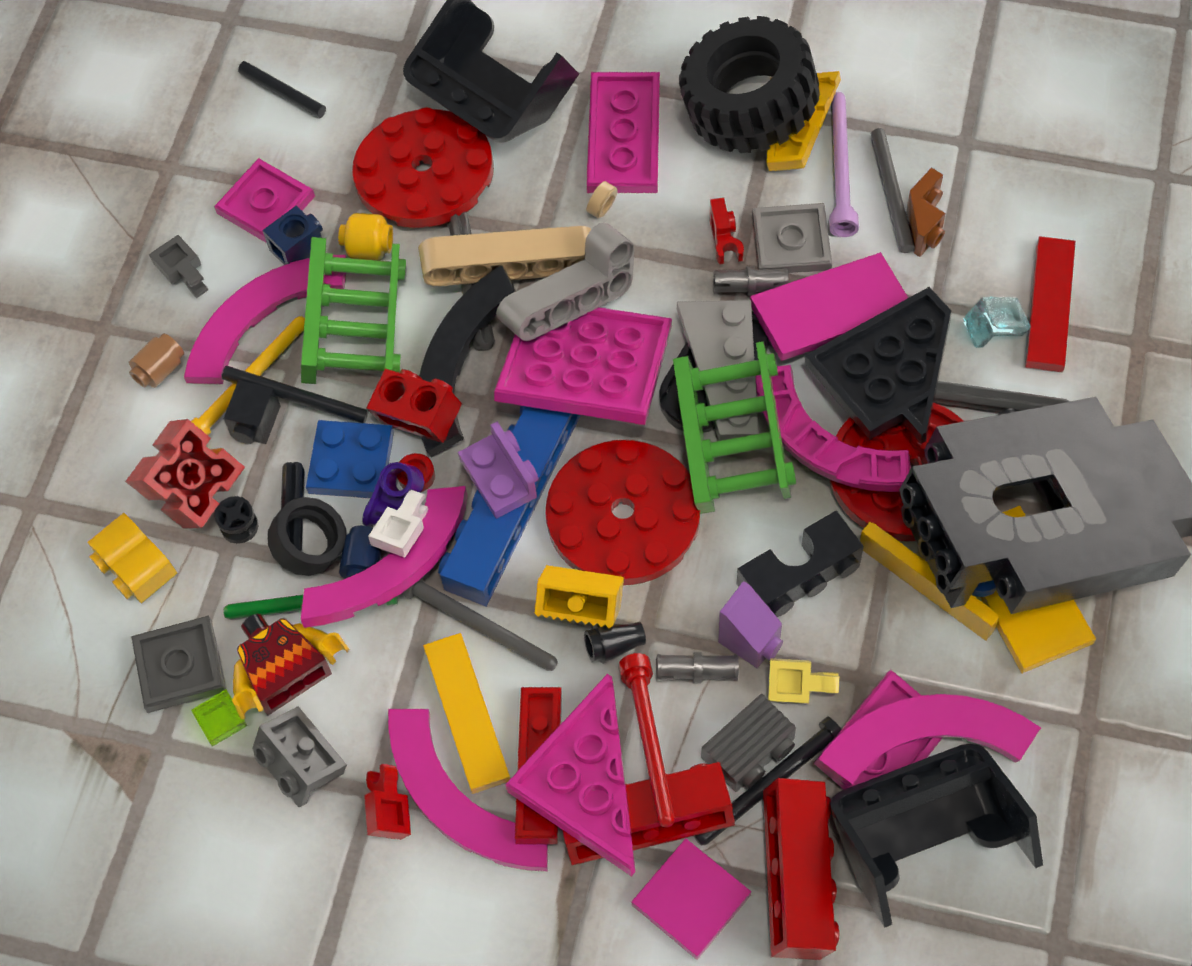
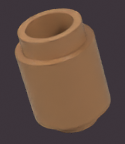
(155, 361)

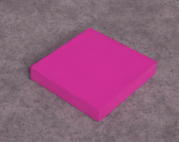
(262, 198)
(691, 898)

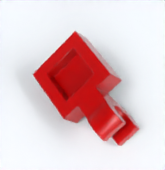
(723, 224)
(386, 809)

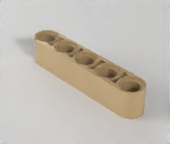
(521, 253)

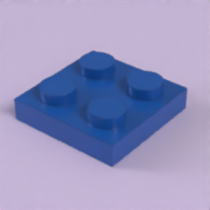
(348, 458)

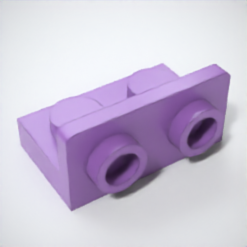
(499, 471)

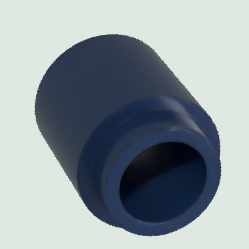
(358, 552)

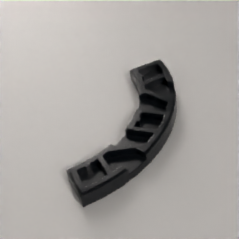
(452, 339)

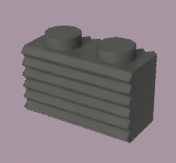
(750, 743)

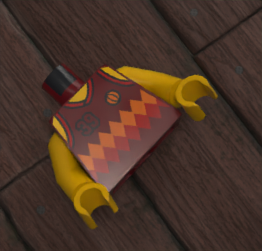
(280, 663)

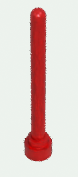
(636, 674)

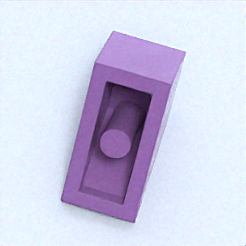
(749, 627)

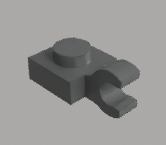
(178, 262)

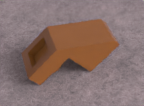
(923, 217)

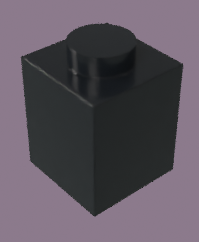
(251, 412)

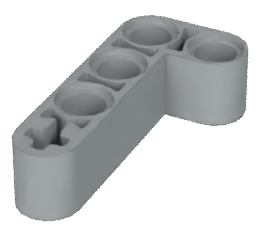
(574, 290)

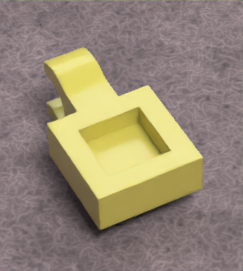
(793, 681)

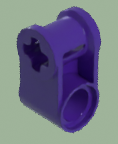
(386, 492)

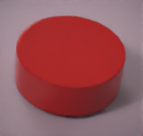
(421, 462)

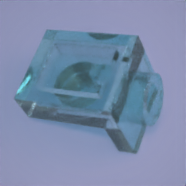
(995, 318)

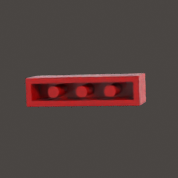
(698, 804)
(800, 869)

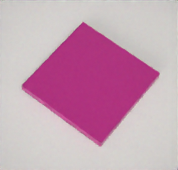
(589, 367)

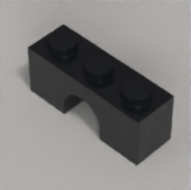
(832, 553)

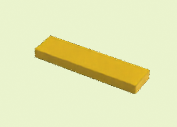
(918, 574)
(467, 713)

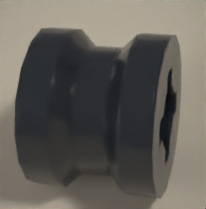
(234, 510)

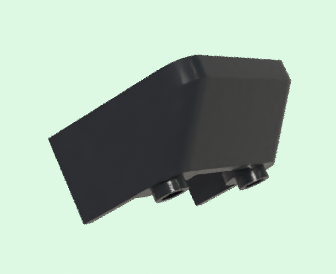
(925, 807)

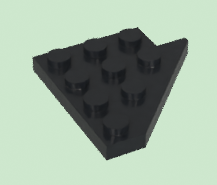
(888, 365)

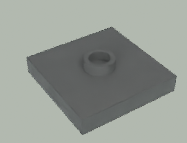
(178, 664)

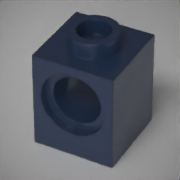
(281, 232)

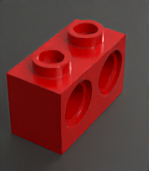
(412, 410)

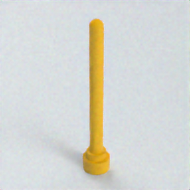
(257, 367)

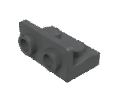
(296, 755)

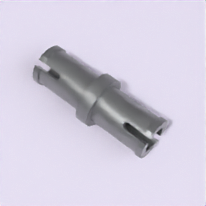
(749, 280)
(697, 667)

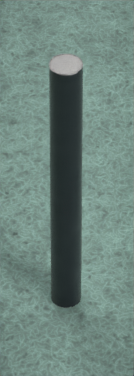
(299, 395)

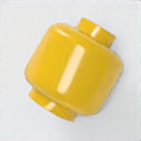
(366, 236)

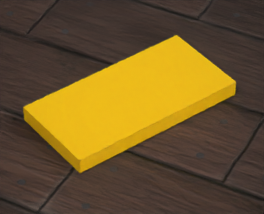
(1043, 632)

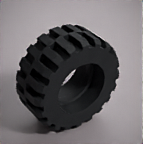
(742, 52)

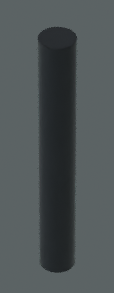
(282, 89)

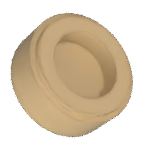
(601, 199)

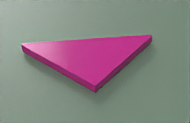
(581, 780)

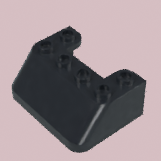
(474, 86)

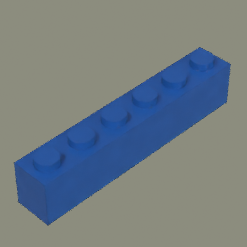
(487, 542)

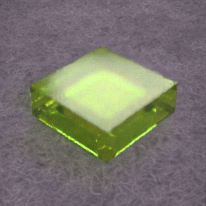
(218, 718)

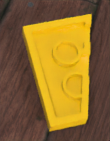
(796, 151)

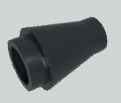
(608, 643)

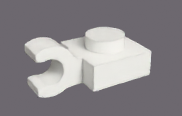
(400, 528)

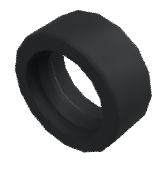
(319, 513)

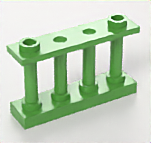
(321, 295)
(702, 451)

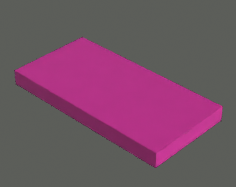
(624, 131)
(826, 304)

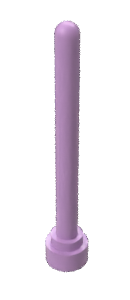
(843, 219)

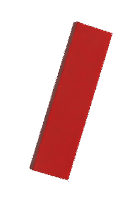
(1050, 304)
(538, 720)

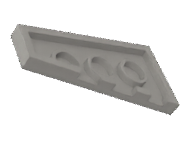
(719, 337)

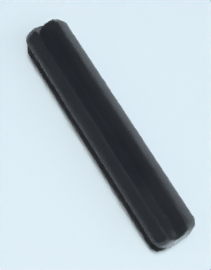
(293, 489)

